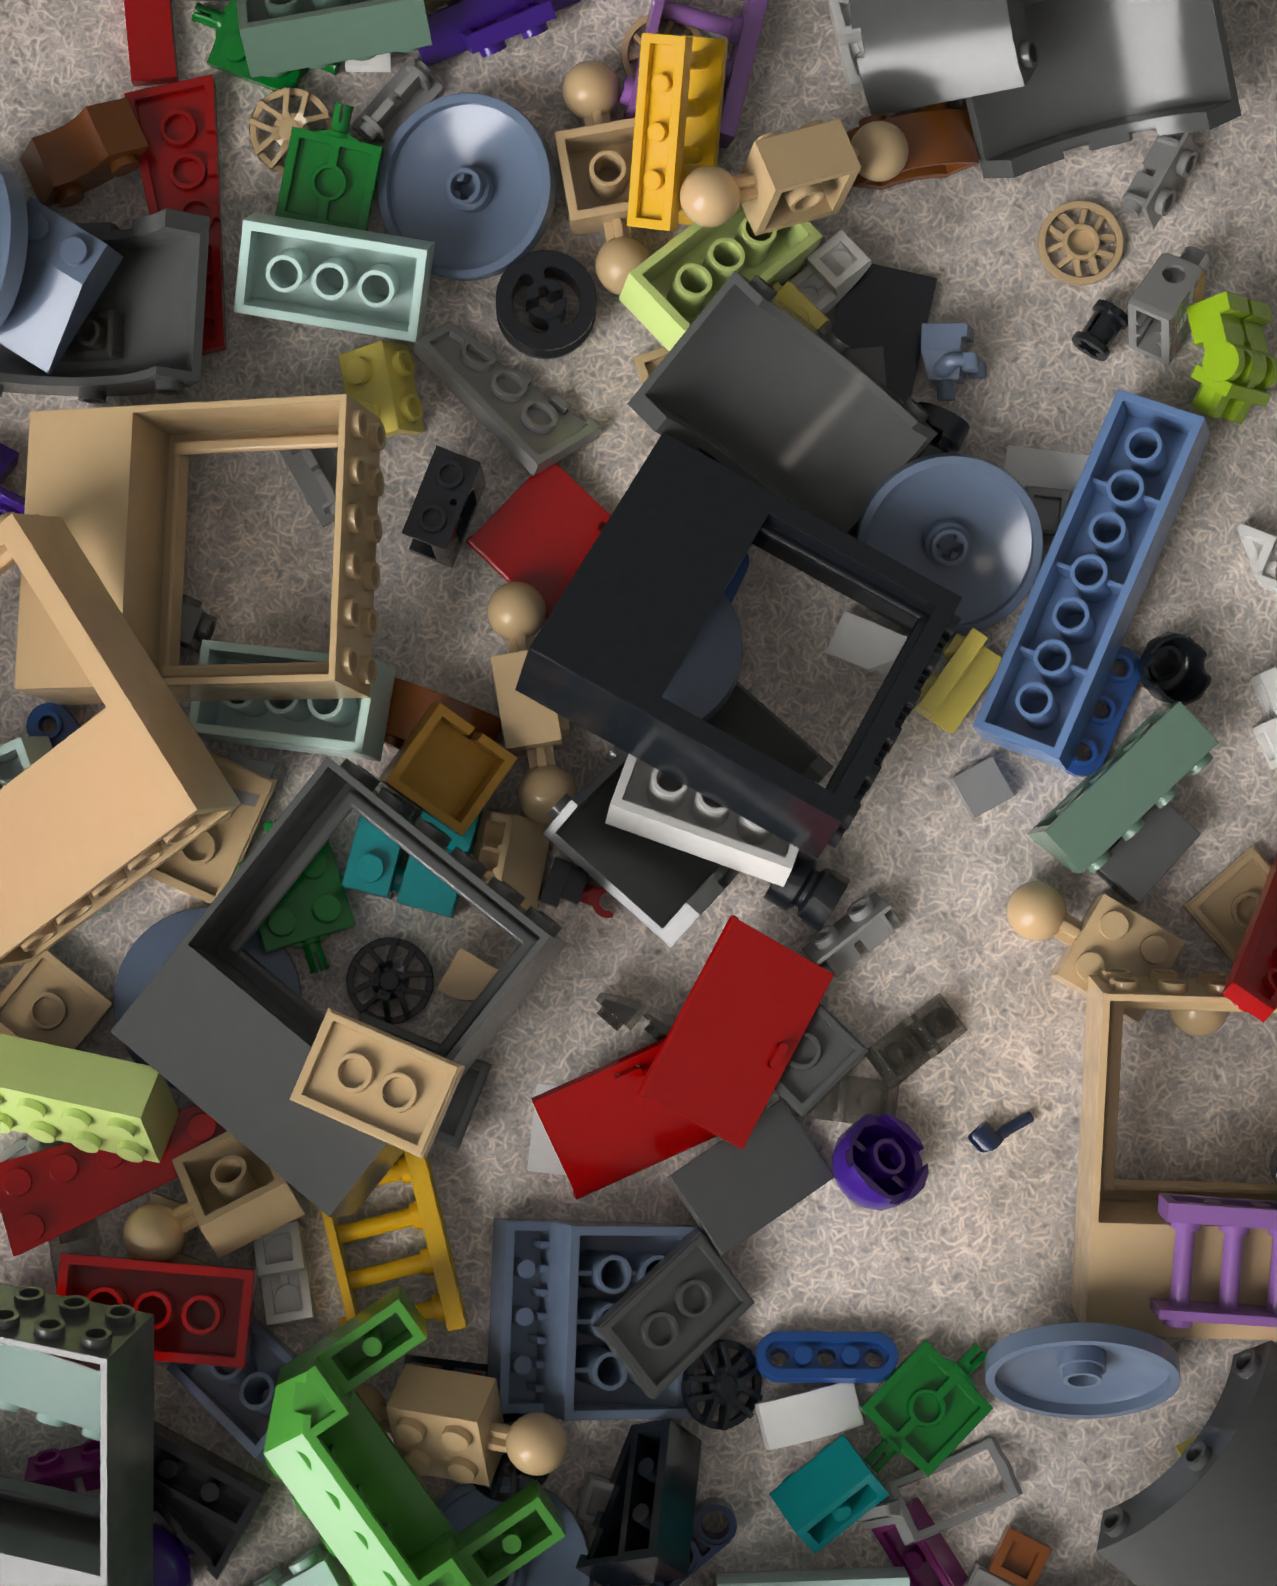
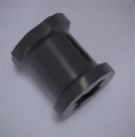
(1100, 330)

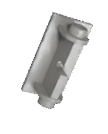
(396, 102)
(1172, 160)
(316, 476)
(866, 920)

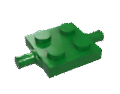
(229, 53)
(330, 175)
(309, 911)
(925, 1408)

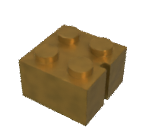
(446, 770)

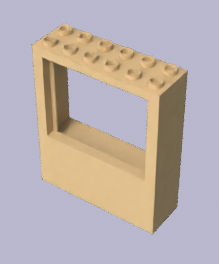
(124, 497)
(116, 789)
(1119, 1236)

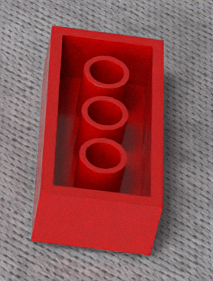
(197, 1308)

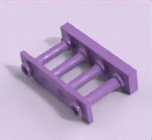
(739, 30)
(1235, 1219)

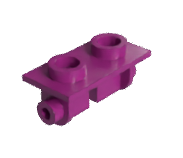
(61, 1467)

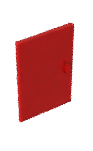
(542, 533)
(729, 1030)
(608, 1129)

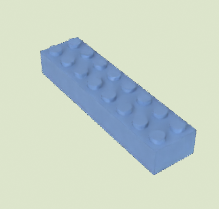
(1092, 579)

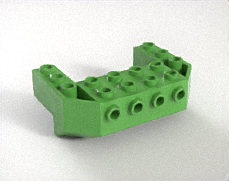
(361, 1487)

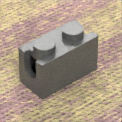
(1149, 854)

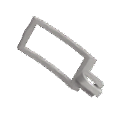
(901, 1517)

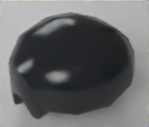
(1174, 669)

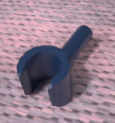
(987, 1139)

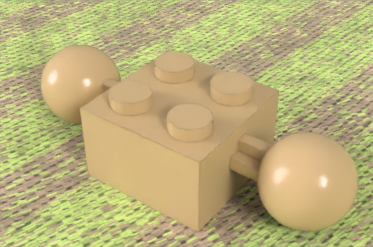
(597, 170)
(795, 175)
(529, 729)
(1104, 938)
(228, 1196)
(456, 1429)

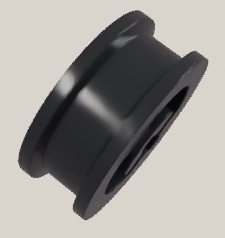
(533, 271)

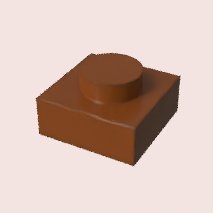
(1018, 1557)

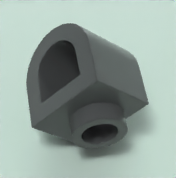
(195, 624)

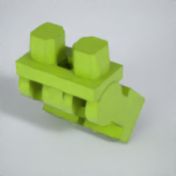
(1236, 356)

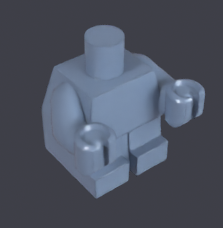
(947, 357)

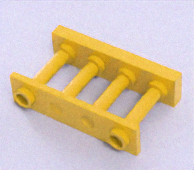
(674, 123)
(433, 1260)

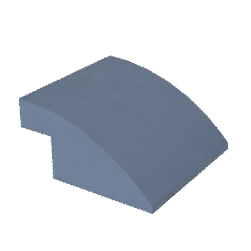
(545, 1296)

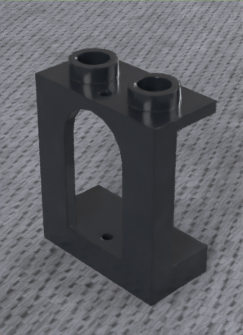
(445, 495)

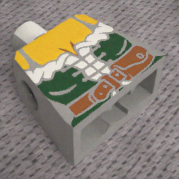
(1159, 304)

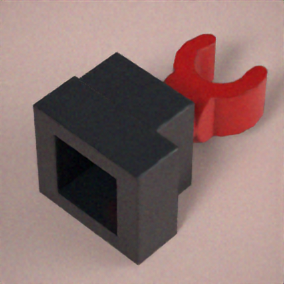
(569, 883)

